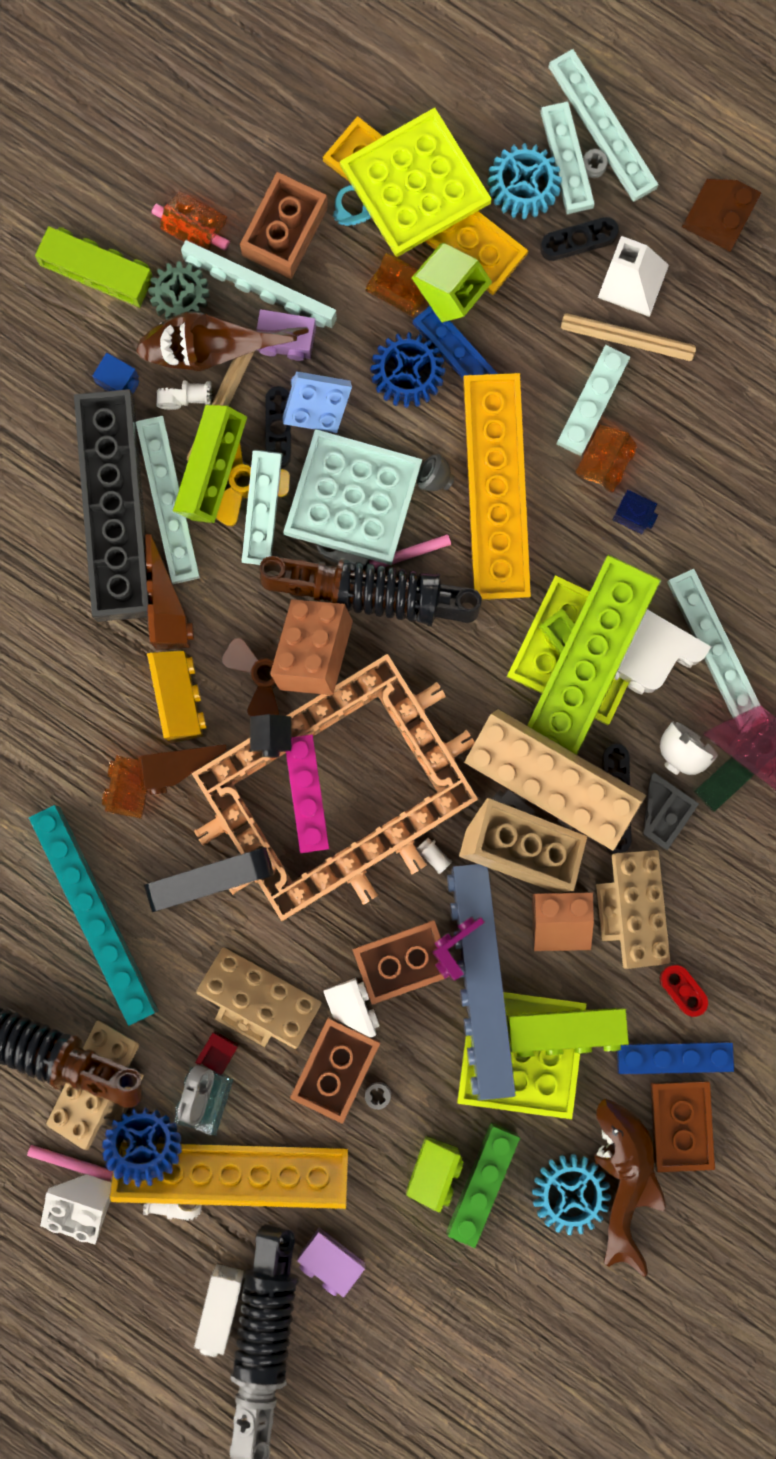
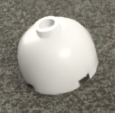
(685, 751)

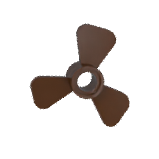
(241, 658)

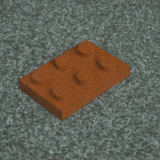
(682, 1126)

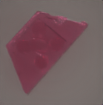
(750, 741)

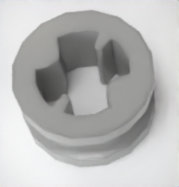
(601, 157)
(387, 1095)

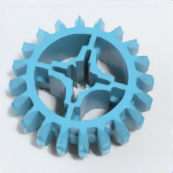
(515, 164)
(563, 1205)

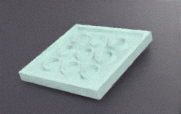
(353, 497)

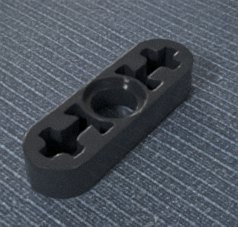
(584, 228)
(269, 419)

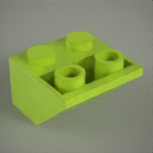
(451, 282)
(434, 1173)

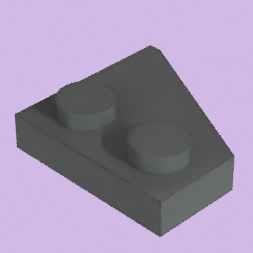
(666, 812)

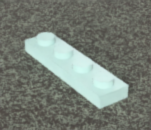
(568, 156)
(593, 400)
(261, 506)

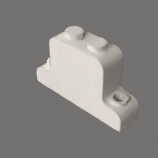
(655, 651)

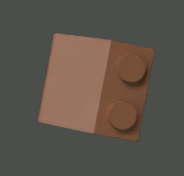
(562, 921)

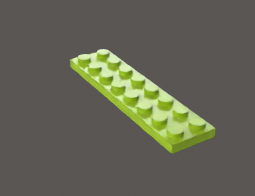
(593, 653)

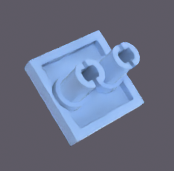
(316, 402)

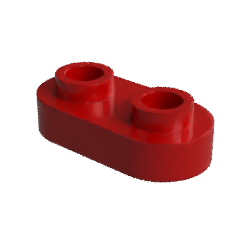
(683, 990)

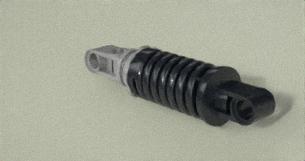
(263, 1341)

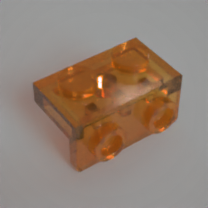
(191, 220)
(395, 285)
(607, 457)
(125, 789)

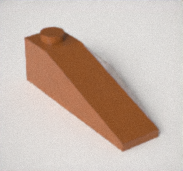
(166, 615)

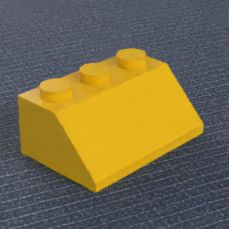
(176, 695)

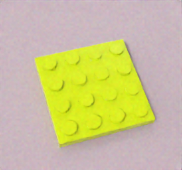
(415, 182)
(538, 655)
(541, 1082)

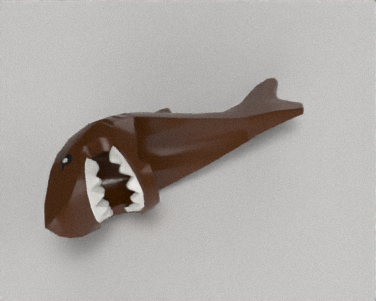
(203, 341)
(633, 1164)

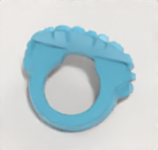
(344, 217)

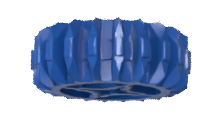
(424, 356)
(130, 1131)

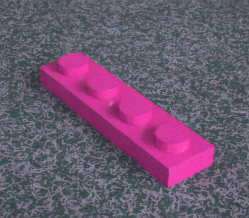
(307, 795)

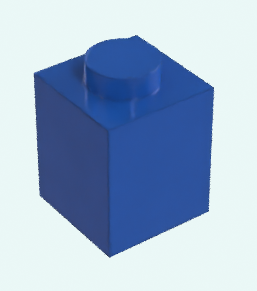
(115, 375)

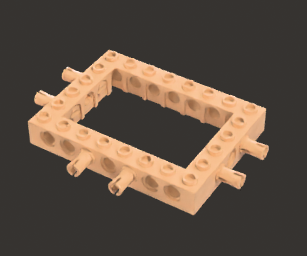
(398, 835)

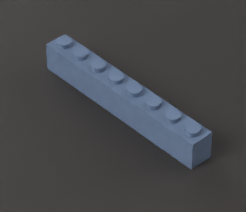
(482, 984)

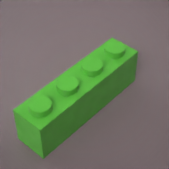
(482, 1185)

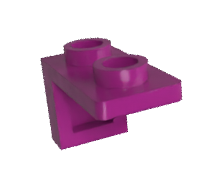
(446, 964)

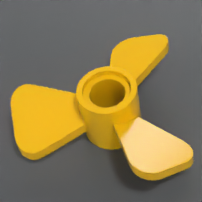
(232, 497)

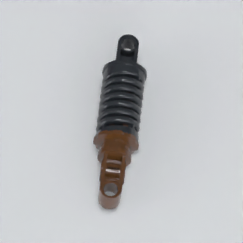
(417, 595)
(61, 1060)

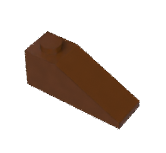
(170, 768)

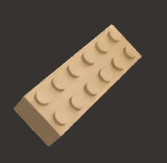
(555, 779)

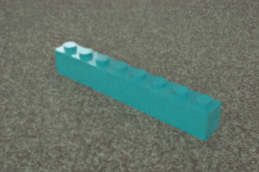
(93, 914)

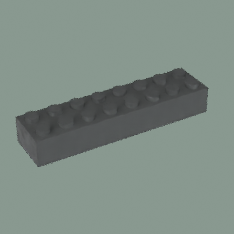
(112, 504)

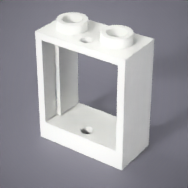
(219, 1310)

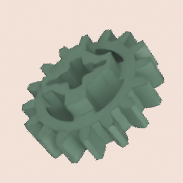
(168, 290)

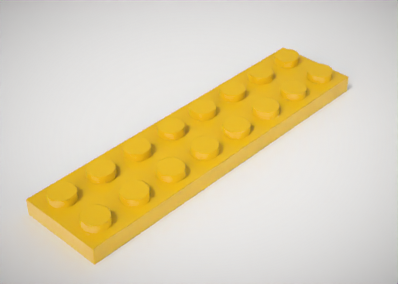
(473, 235)
(497, 486)
(245, 1177)

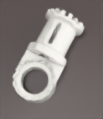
(190, 393)
(172, 1210)

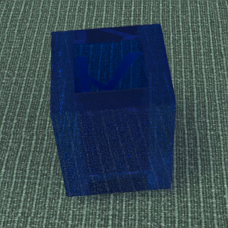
(636, 512)

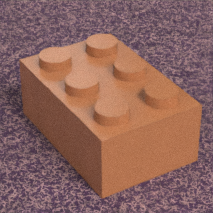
(284, 225)
(311, 647)
(399, 962)
(335, 1070)

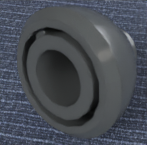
(435, 474)

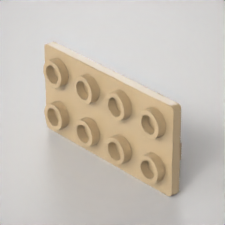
(635, 909)
(257, 1001)
(80, 1113)

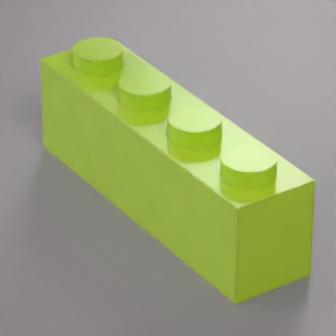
(94, 266)
(210, 463)
(567, 1030)

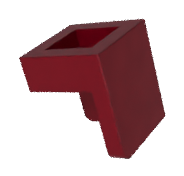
(217, 1052)

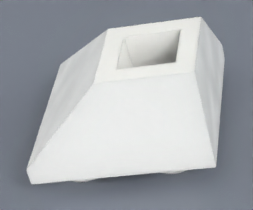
(634, 277)
(349, 1006)
(77, 1208)

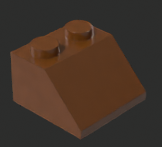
(721, 211)

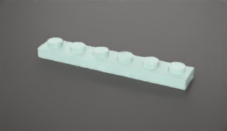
(603, 125)
(248, 281)
(164, 490)
(721, 657)

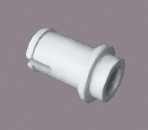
(434, 855)

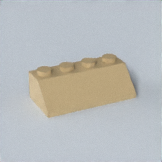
(524, 847)

